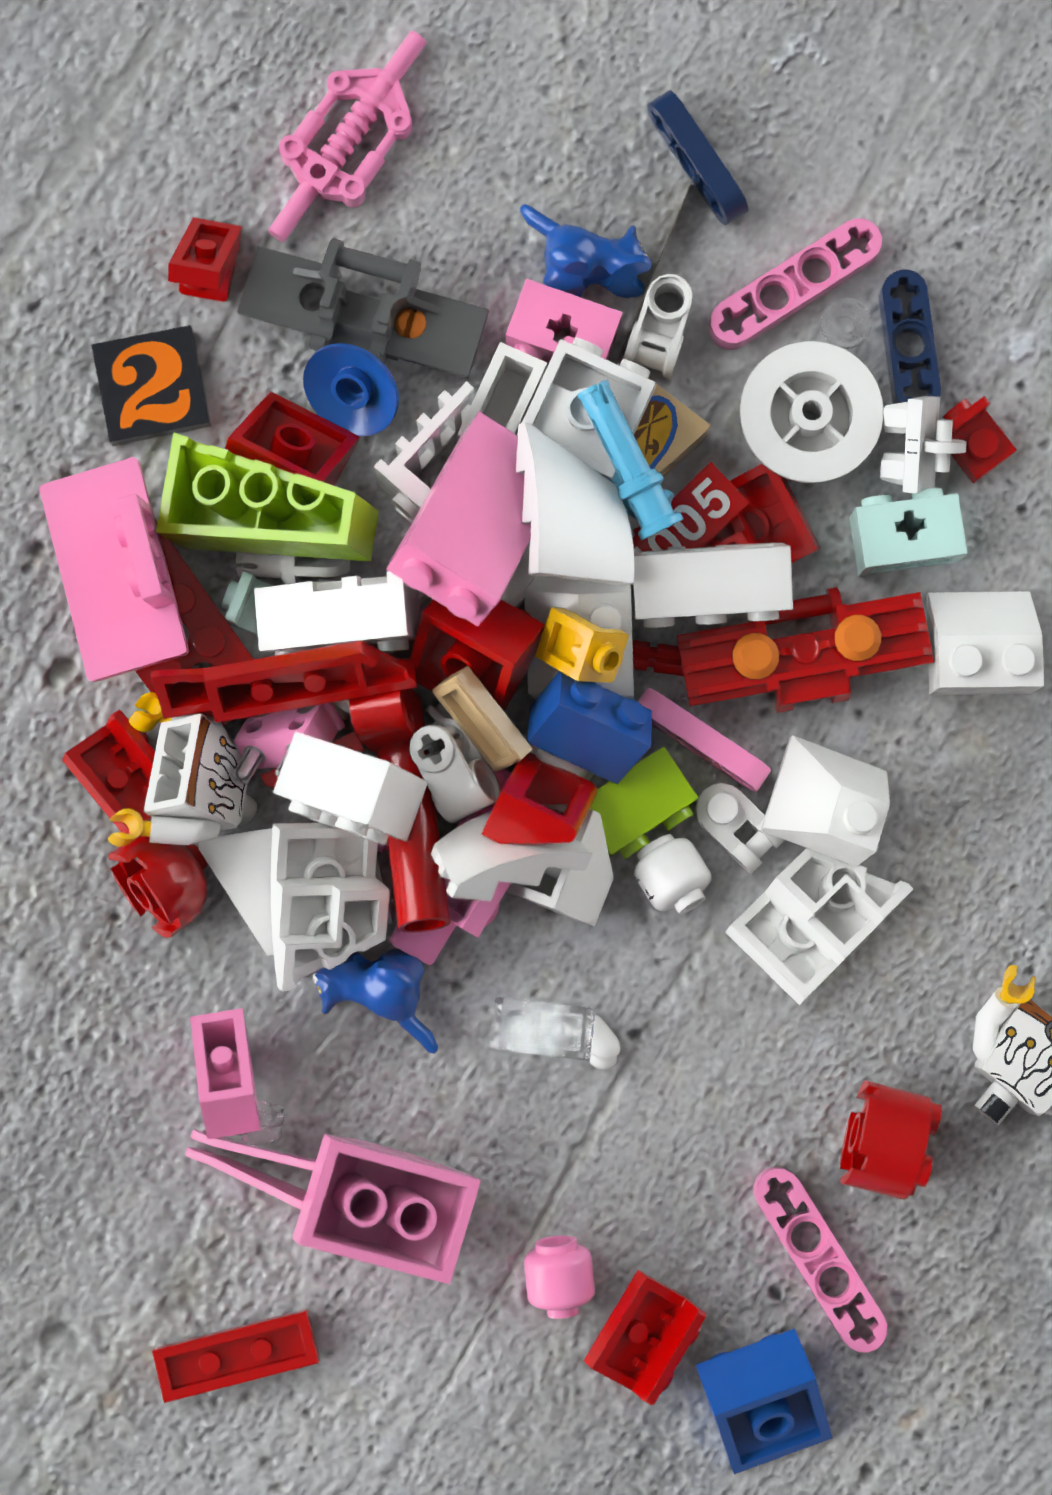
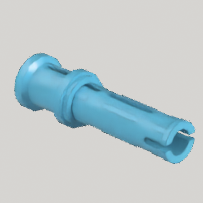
(639, 483)

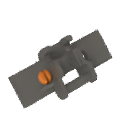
(398, 326)

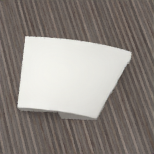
(573, 515)
(479, 863)
(322, 899)
(813, 919)

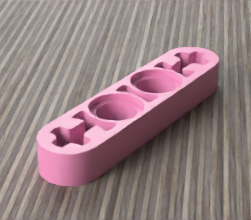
(798, 288)
(815, 1261)

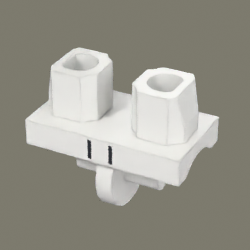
(926, 444)

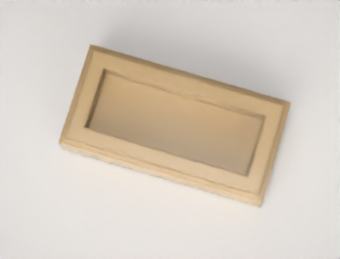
(482, 719)

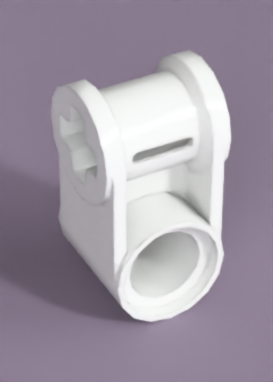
(658, 334)
(457, 774)

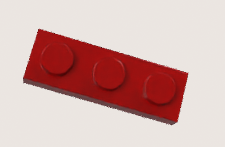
(236, 1355)

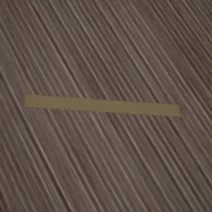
(655, 269)

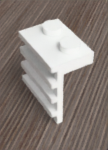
(401, 477)

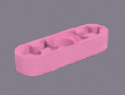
(705, 741)

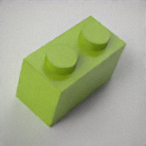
(641, 801)

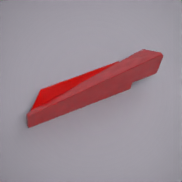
(282, 682)

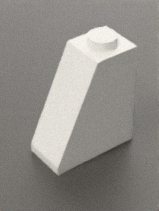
(244, 871)

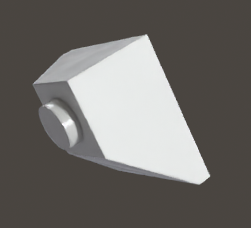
(828, 802)
(575, 892)

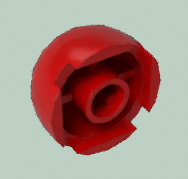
(163, 881)

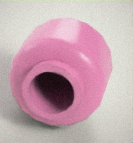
(559, 1276)

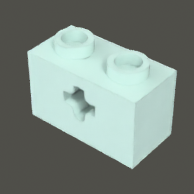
(883, 550)

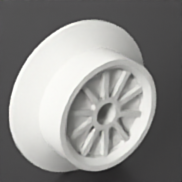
(816, 380)

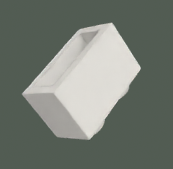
(507, 388)

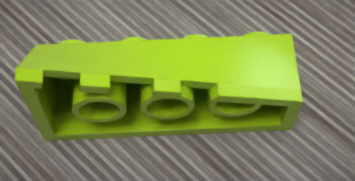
(252, 507)

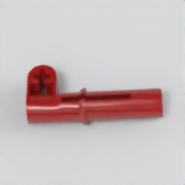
(386, 727)

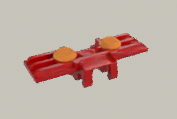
(810, 665)

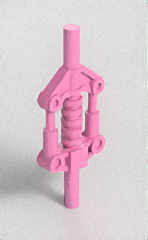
(320, 175)

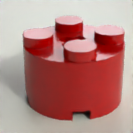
(889, 1141)

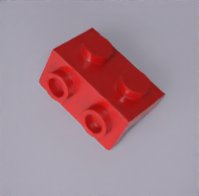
(114, 767)
(646, 1337)

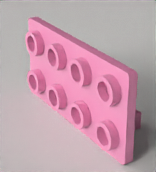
(113, 570)

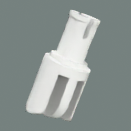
(292, 568)

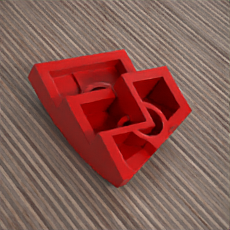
(769, 516)

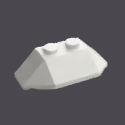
(596, 602)

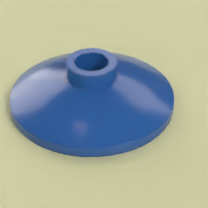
(351, 388)

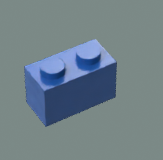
(590, 727)

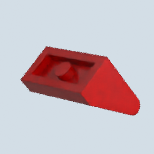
(519, 809)

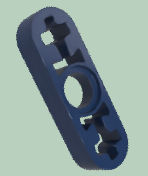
(697, 157)
(919, 306)

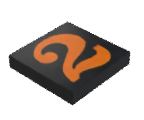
(151, 385)

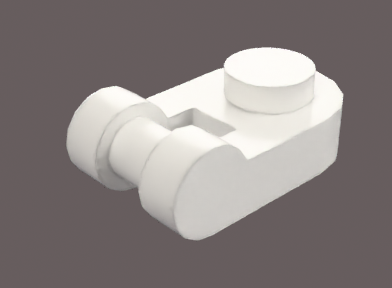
(722, 812)

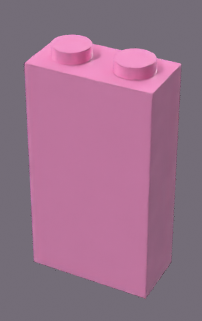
(469, 525)

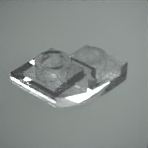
(542, 1028)

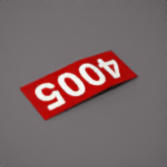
(706, 507)

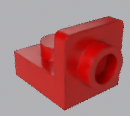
(986, 442)

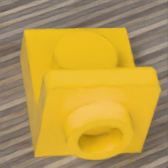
(581, 647)

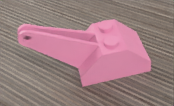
(366, 1202)

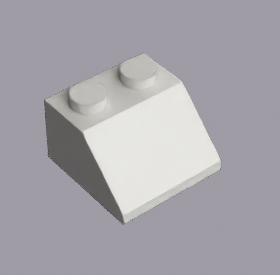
(984, 643)

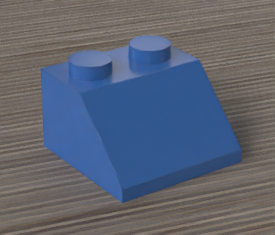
(764, 1400)

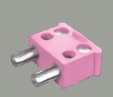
(267, 737)

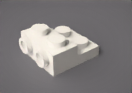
(562, 415)

